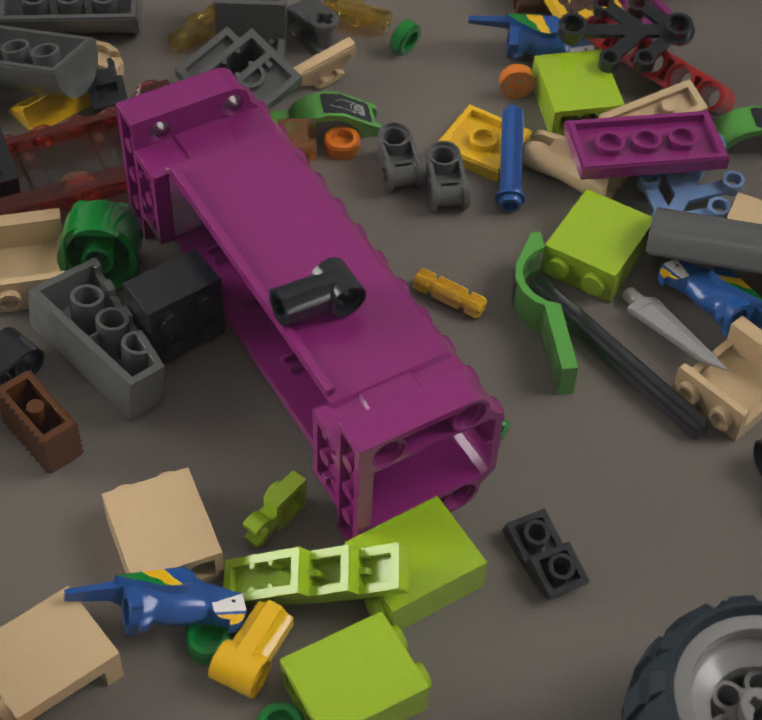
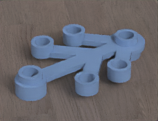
(687, 191)

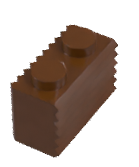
(39, 422)

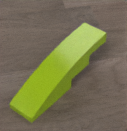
(319, 575)

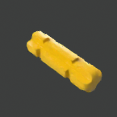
(450, 293)

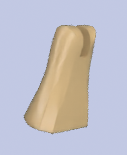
(551, 156)

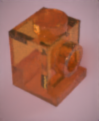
(302, 135)

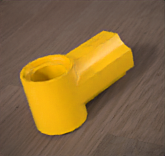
(246, 659)

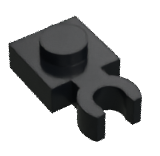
(107, 88)

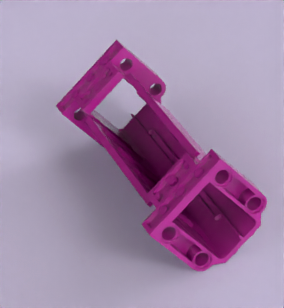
(369, 390)

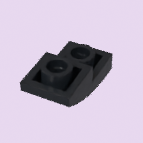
(544, 556)

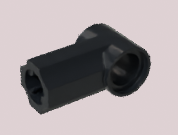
(327, 289)

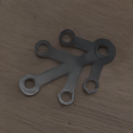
(669, 30)

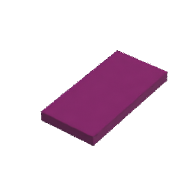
(645, 145)

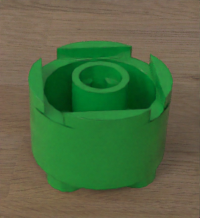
(105, 232)

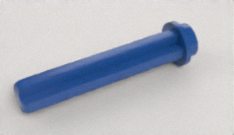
(510, 194)

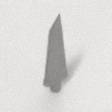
(660, 319)

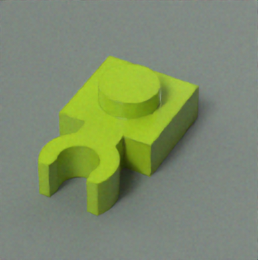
(281, 504)

